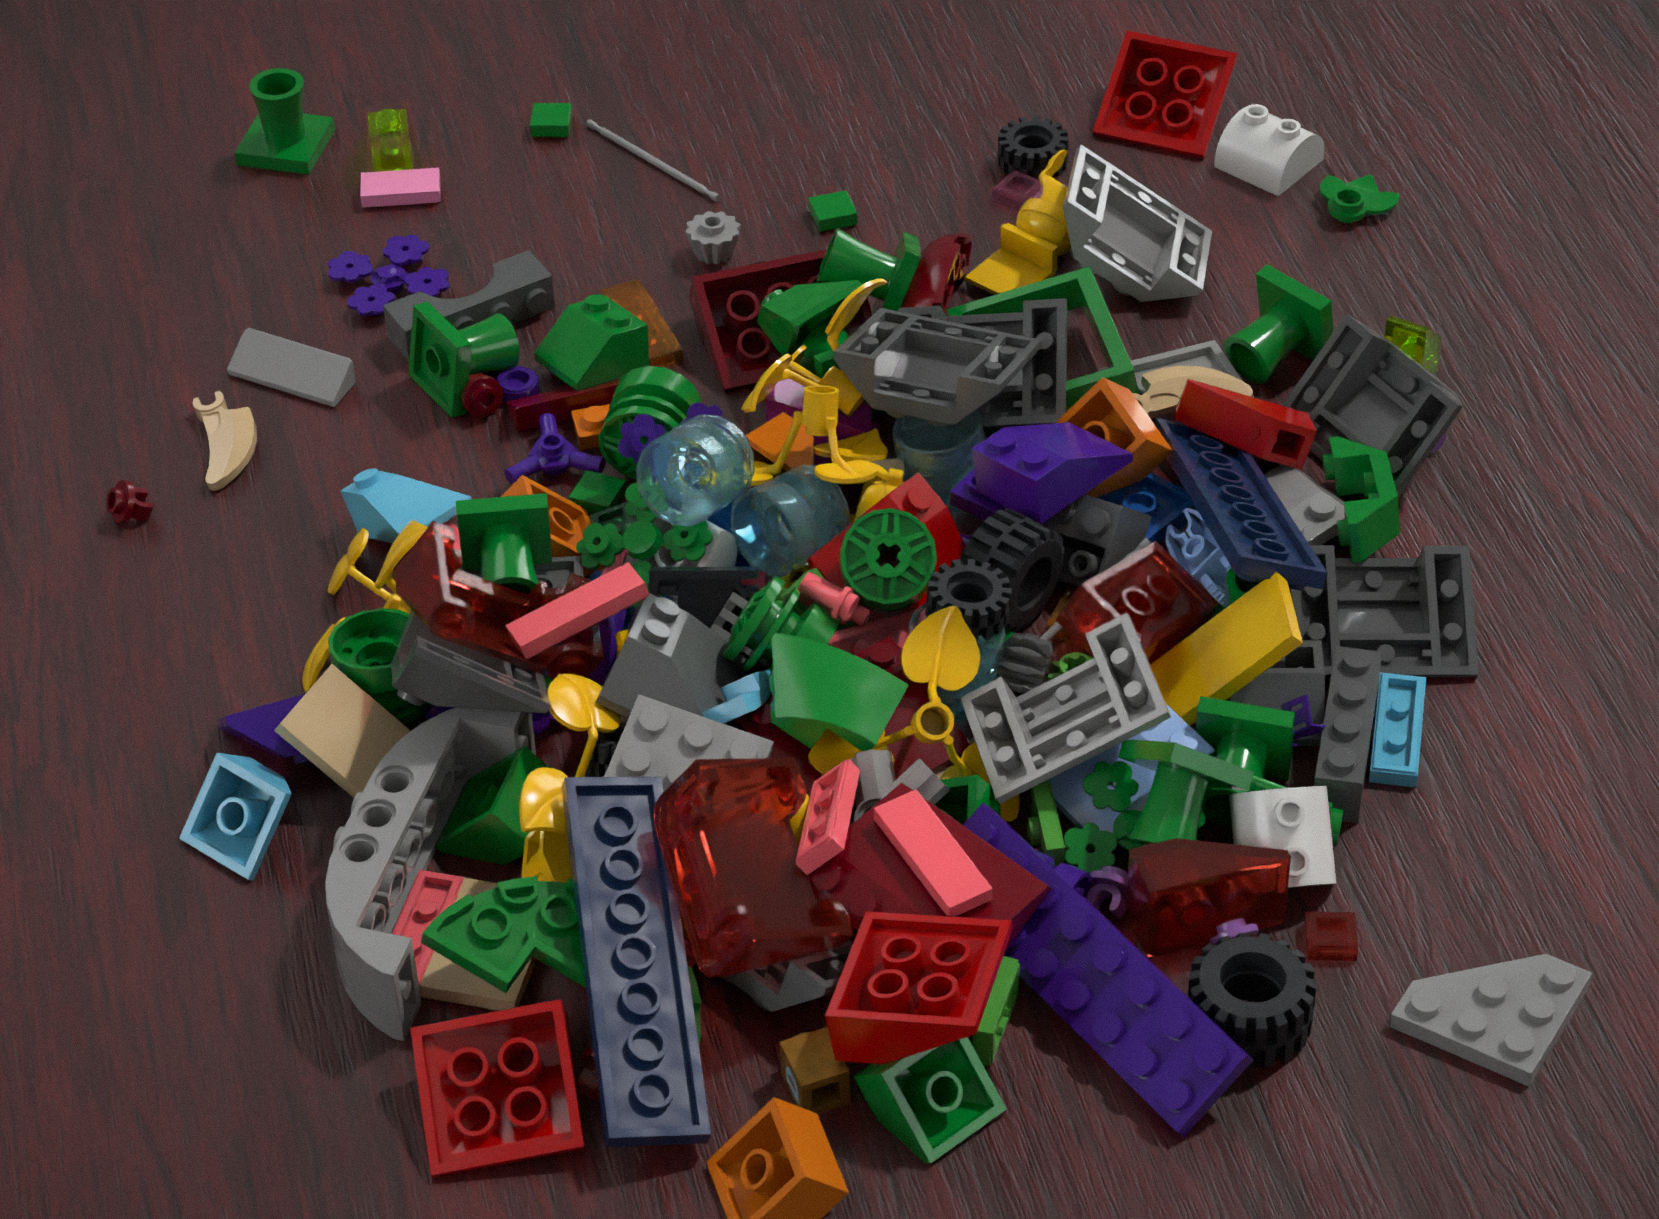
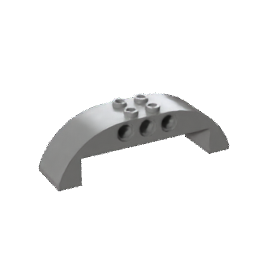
(393, 838)

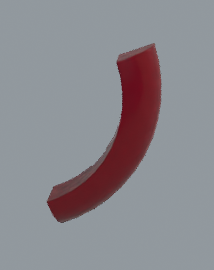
(938, 268)

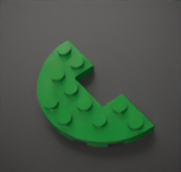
(511, 924)

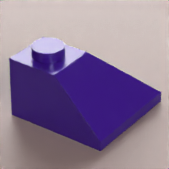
(258, 727)

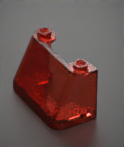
(476, 610)
(736, 866)

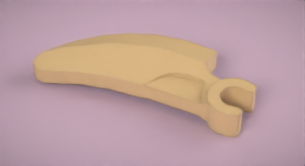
(1167, 384)
(230, 438)

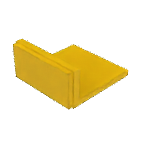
(1017, 263)

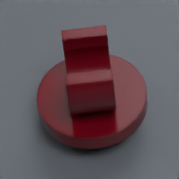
(482, 395)
(128, 502)

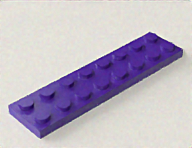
(1116, 993)

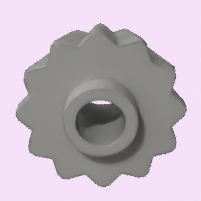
(713, 236)

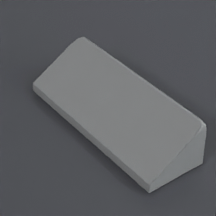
(292, 367)

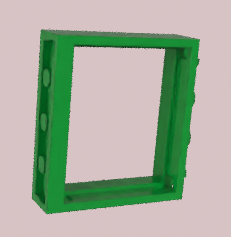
(1080, 291)

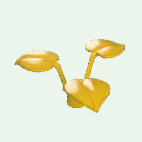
(788, 365)
(821, 419)
(403, 543)
(945, 656)
(576, 708)

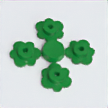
(641, 539)
(1118, 800)

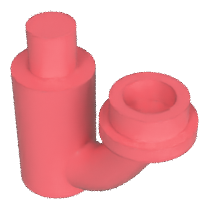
(839, 601)

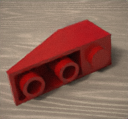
(1247, 423)

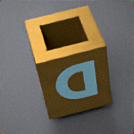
(813, 1074)

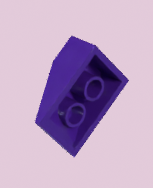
(1044, 467)

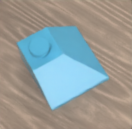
(389, 501)
(237, 813)

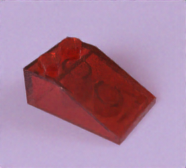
(1154, 593)
(1192, 886)

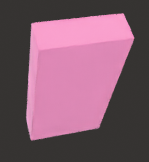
(400, 187)

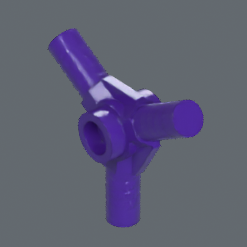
(553, 455)

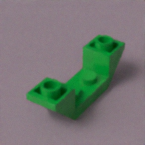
(1369, 521)

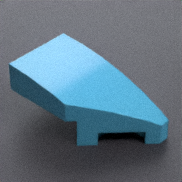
(741, 697)

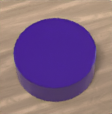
(518, 383)

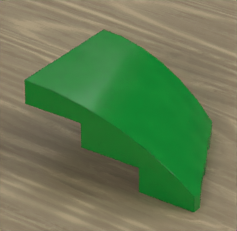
(829, 689)

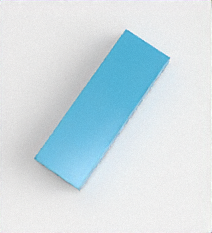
(1397, 730)

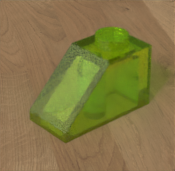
(390, 140)
(1416, 341)

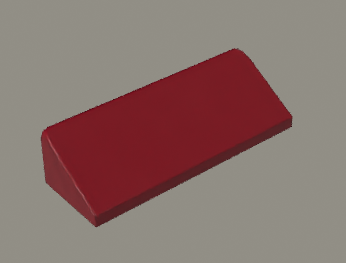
(527, 410)

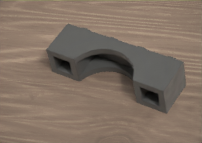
(517, 291)
(1348, 728)

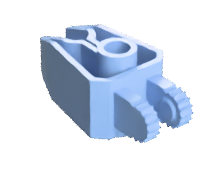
(1200, 555)

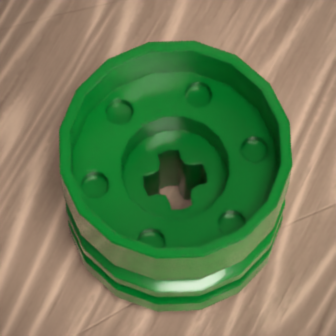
(647, 391)
(886, 587)
(766, 616)
(364, 652)

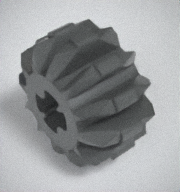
(1025, 662)

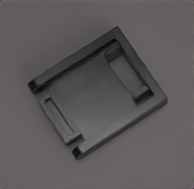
(704, 589)

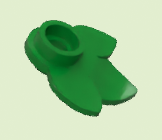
(1356, 199)

